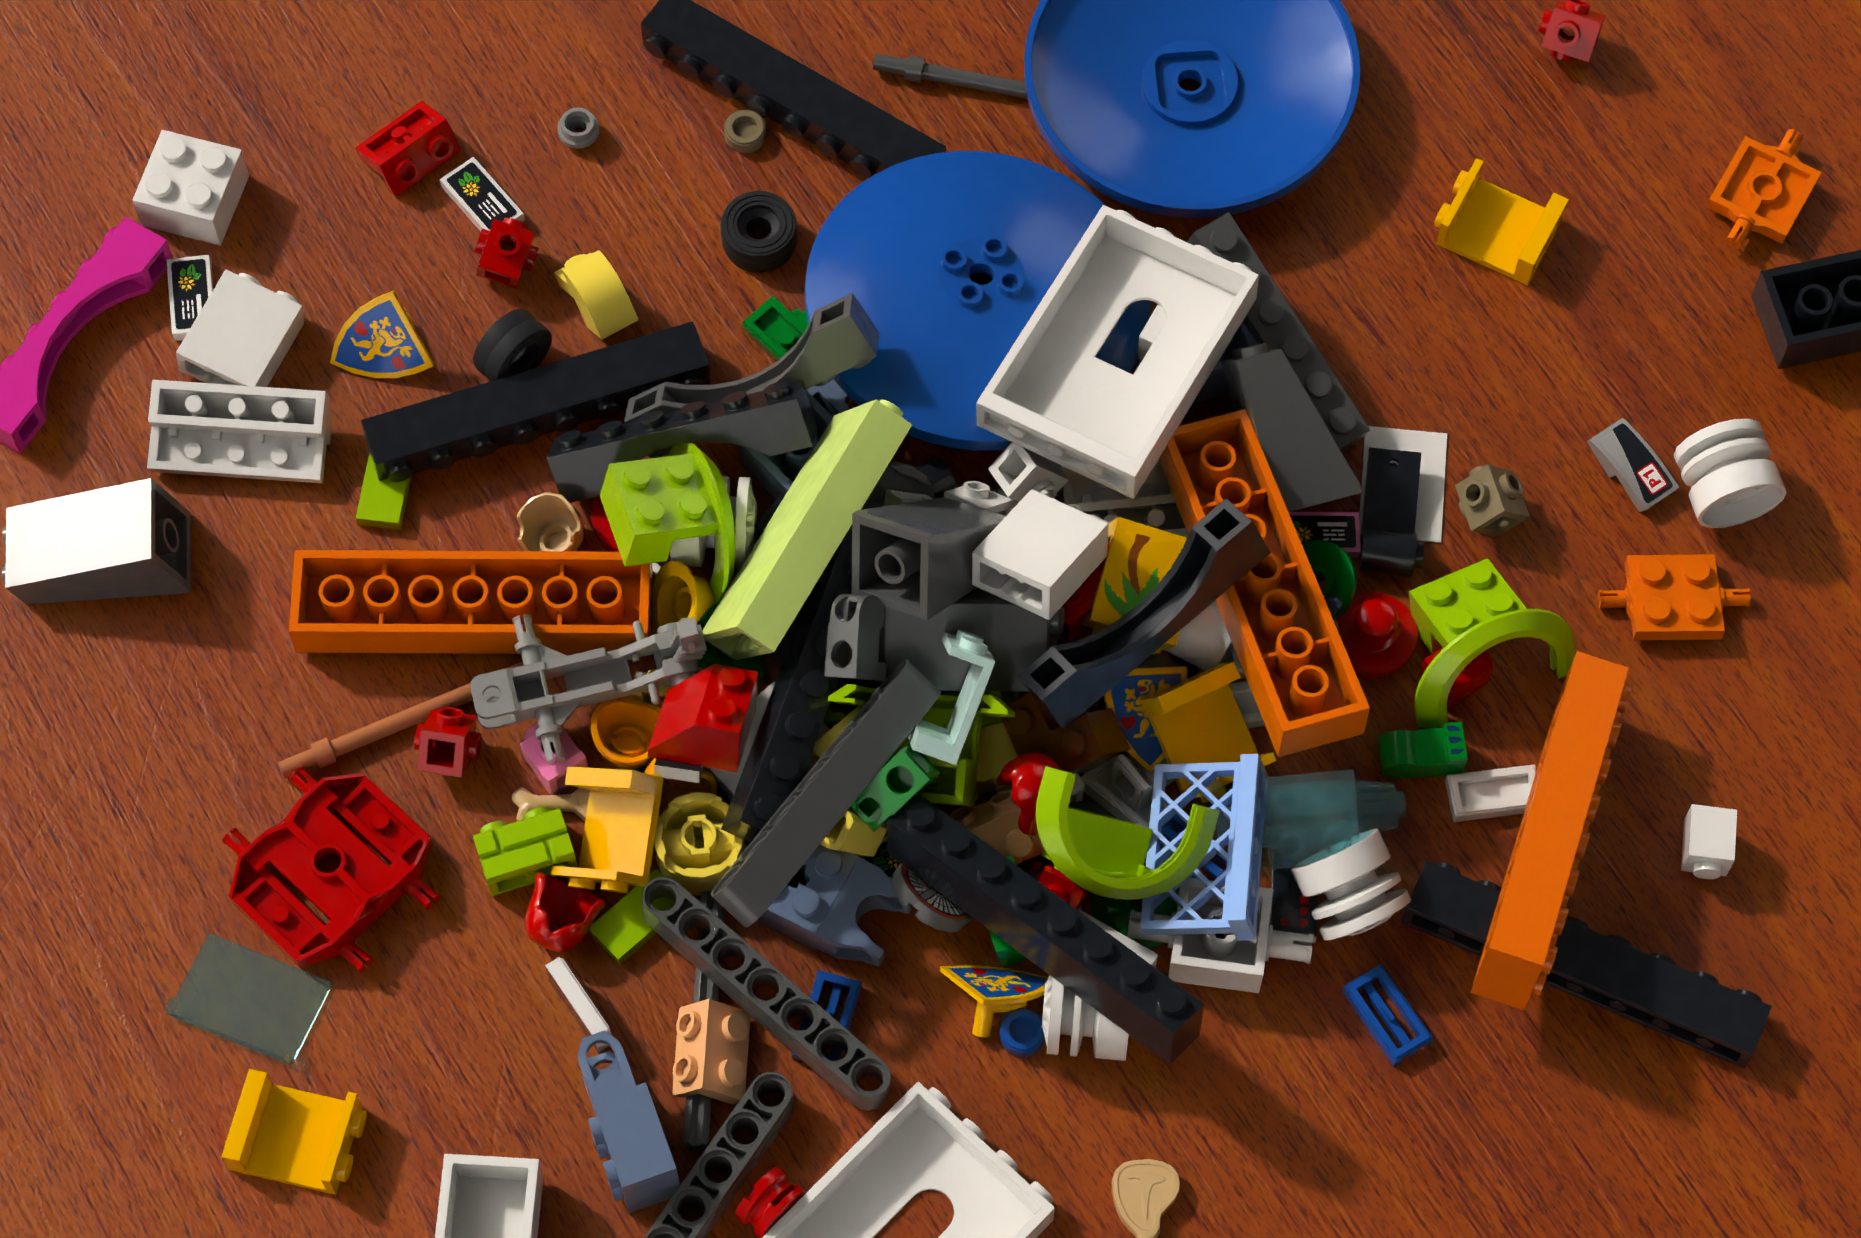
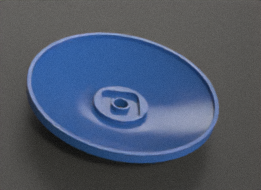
(1265, 120)
(908, 256)

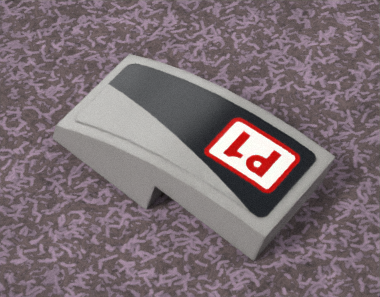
(1634, 463)

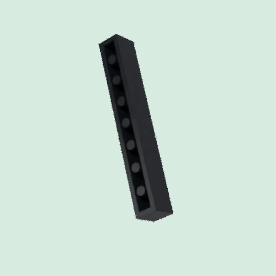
(781, 88)
(531, 403)
(794, 707)
(1045, 928)
(1601, 969)

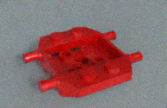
(350, 895)

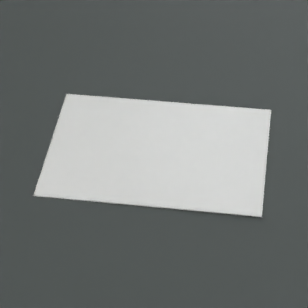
(1431, 478)

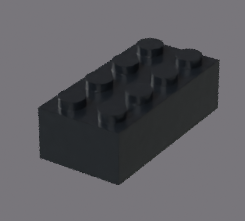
(1811, 309)

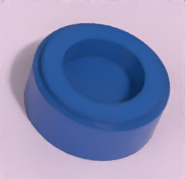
(1022, 1033)

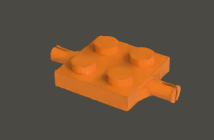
(1764, 189)
(1674, 597)

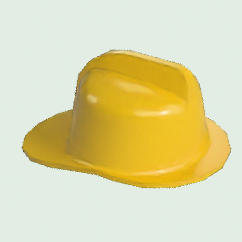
(679, 595)

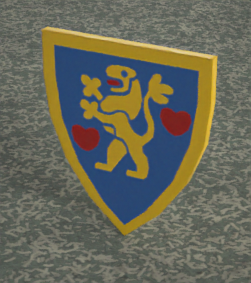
(380, 341)
(1127, 705)
(995, 991)

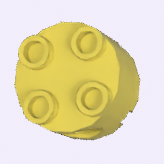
(692, 844)

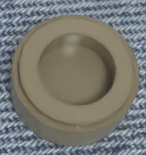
(745, 131)

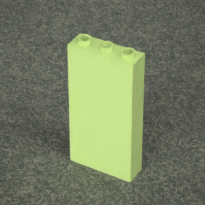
(806, 530)

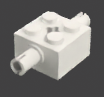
(1227, 961)

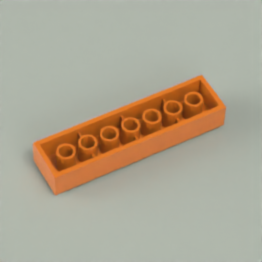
(465, 600)
(1276, 608)
(1553, 833)

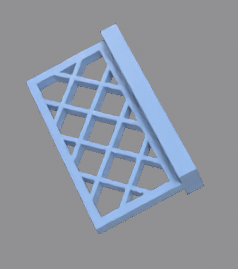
(1243, 842)

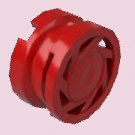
(768, 1201)

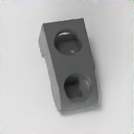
(854, 638)

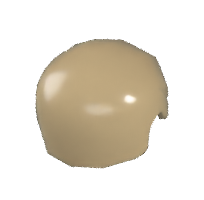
(550, 524)

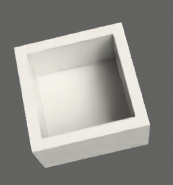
(191, 187)
(489, 1197)

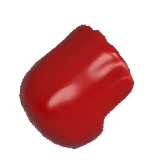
(1025, 776)
(557, 901)

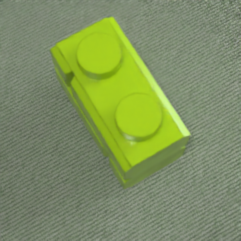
(521, 849)

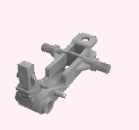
(590, 678)

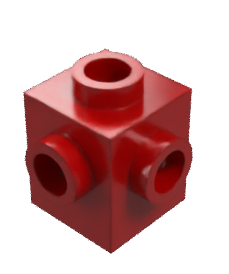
(1583, 21)
(502, 265)
(447, 742)

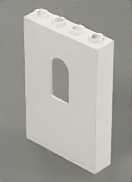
(1086, 411)
(917, 1150)

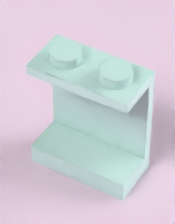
(949, 741)

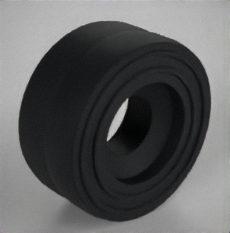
(753, 209)
(512, 345)

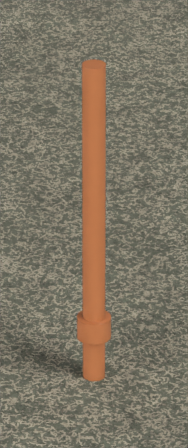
(325, 752)

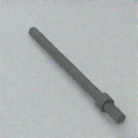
(916, 69)

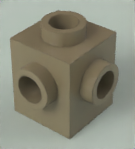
(1492, 500)

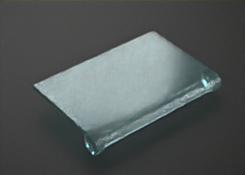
(250, 998)

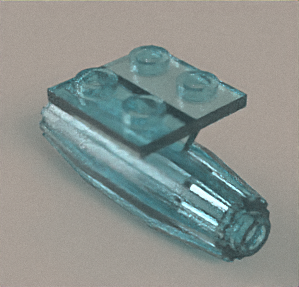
(1321, 814)

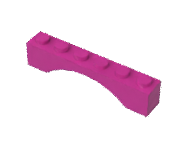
(121, 269)

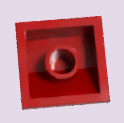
(707, 718)

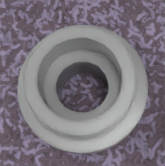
(574, 119)

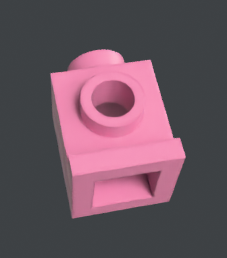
(551, 775)

